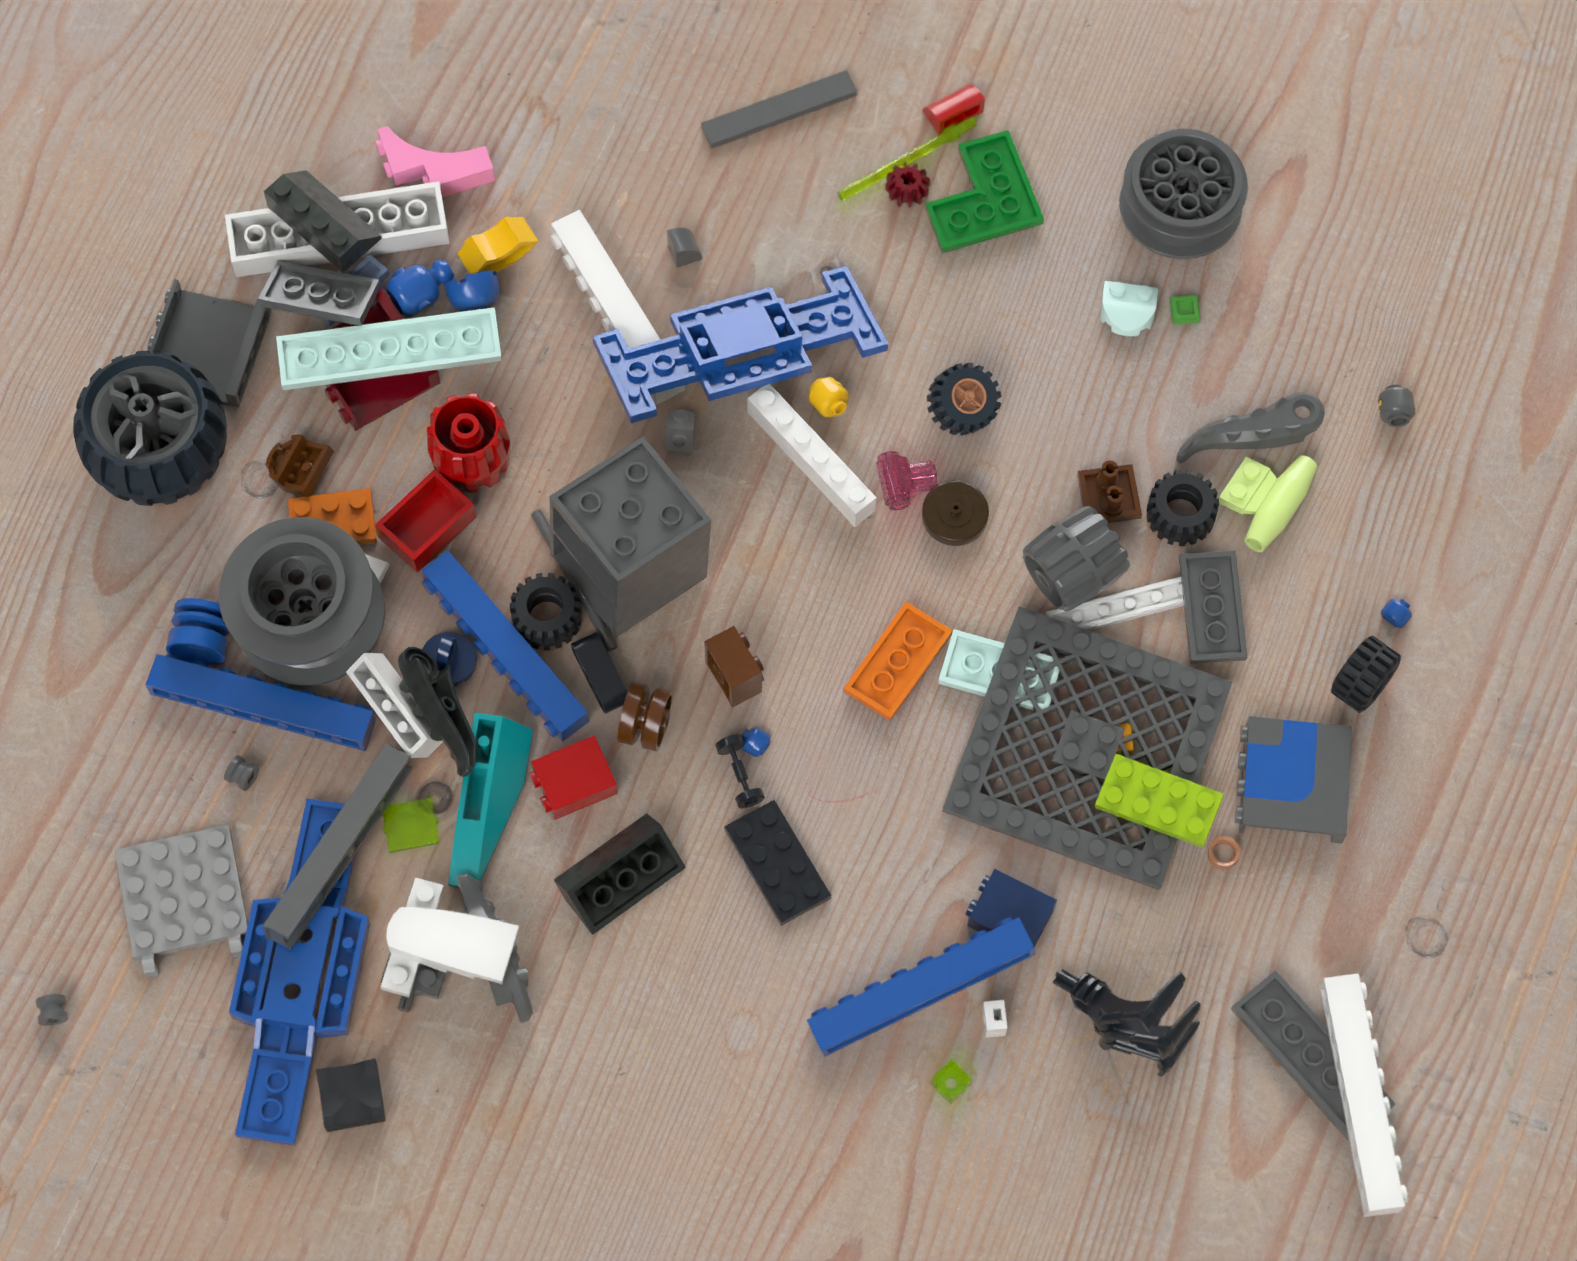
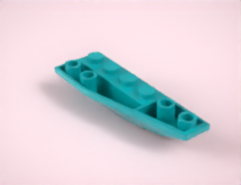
(488, 793)

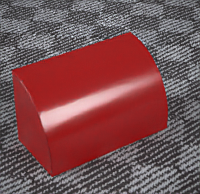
(955, 108)

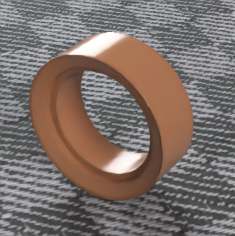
(1224, 840)

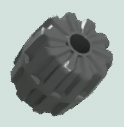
(1075, 558)

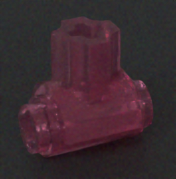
(903, 480)

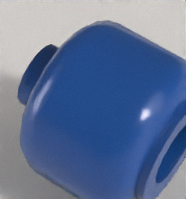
(1396, 612)
(755, 741)

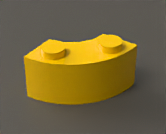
(498, 246)

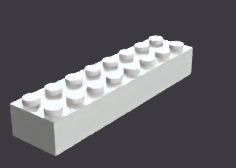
(403, 217)

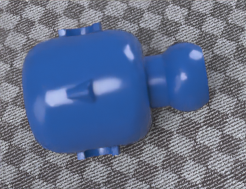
(417, 287)

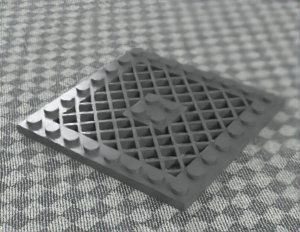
(1085, 744)

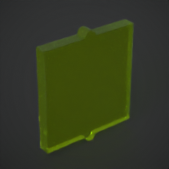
(410, 825)

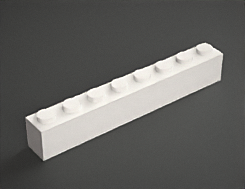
(604, 285)
(1362, 1095)

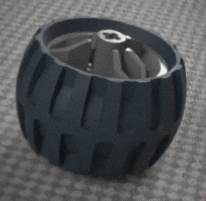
(161, 400)

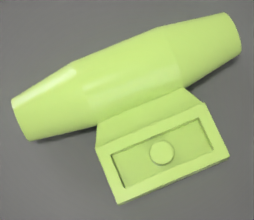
(1271, 499)

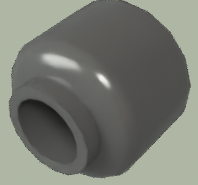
(1396, 406)

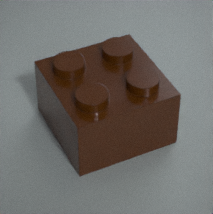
(734, 666)

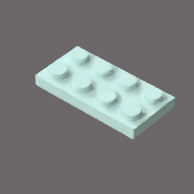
(972, 663)

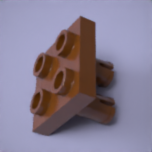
(1111, 491)

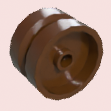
(642, 716)

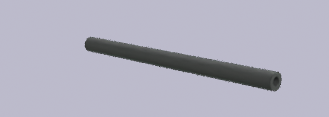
(597, 622)

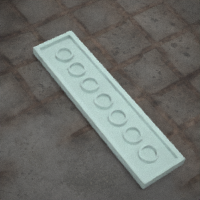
(388, 348)

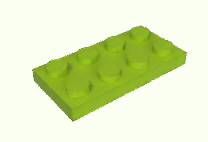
(1159, 800)

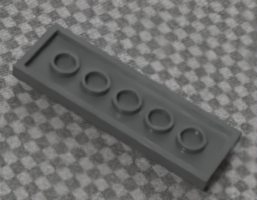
(1296, 1042)

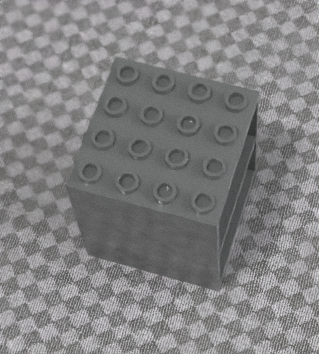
(629, 536)

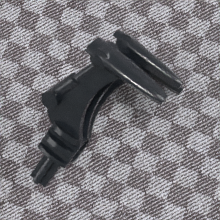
(1133, 1025)

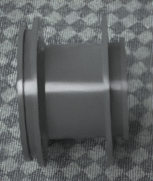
(342, 620)

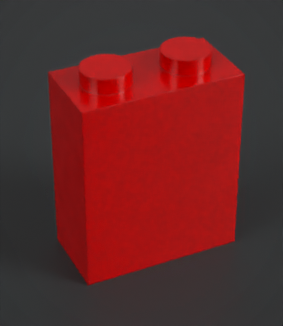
(573, 778)

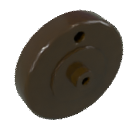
(955, 513)

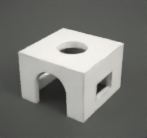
(991, 1027)

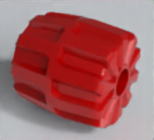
(468, 441)

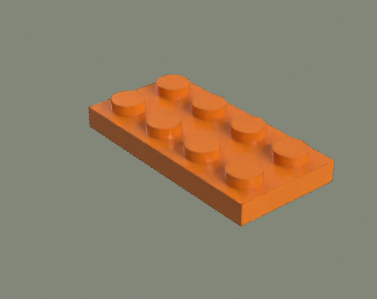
(897, 661)

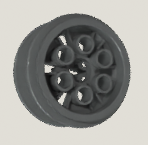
(1199, 160)

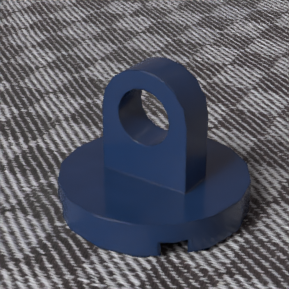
(453, 650)

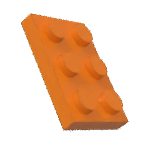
(346, 509)

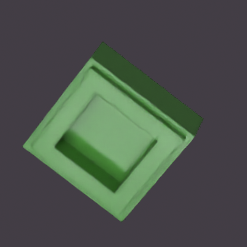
(1184, 309)

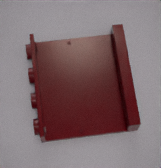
(372, 398)

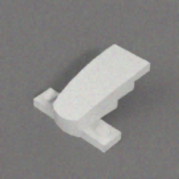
(443, 941)

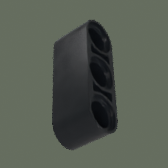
(599, 672)

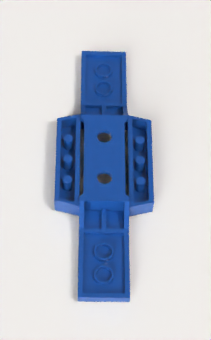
(283, 1026)

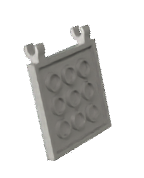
(182, 895)

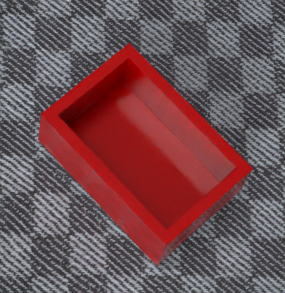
(425, 520)

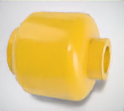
(828, 397)

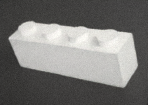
(395, 708)

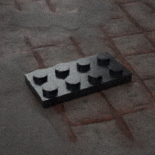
(777, 862)

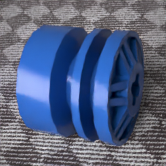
(198, 632)

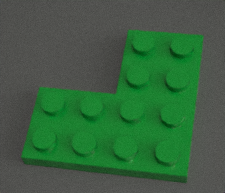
(999, 201)

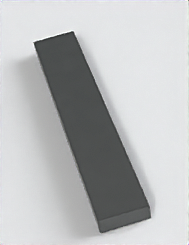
(779, 109)

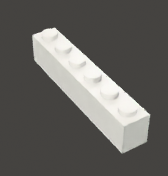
(811, 454)

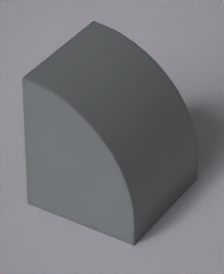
(683, 246)

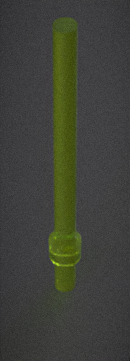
(949, 135)

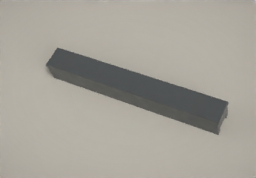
(337, 847)

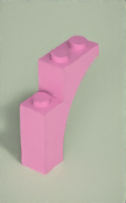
(452, 170)

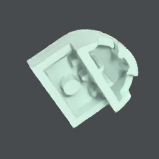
(1128, 307)

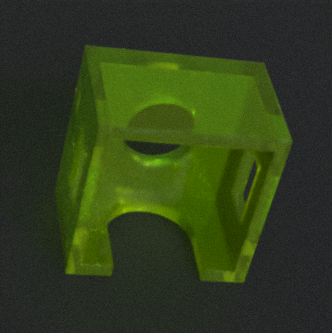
(954, 1071)

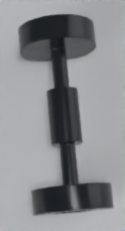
(730, 745)

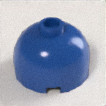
(474, 291)

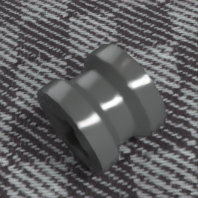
(241, 773)
(51, 1009)

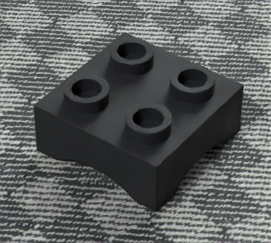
(350, 1095)

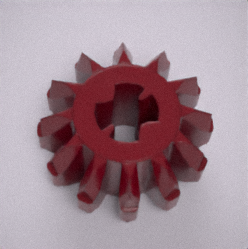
(914, 191)

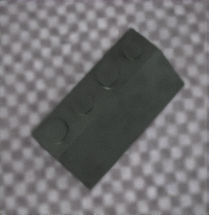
(321, 218)
(620, 873)

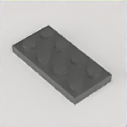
(319, 293)
(1212, 607)

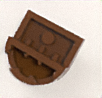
(298, 464)

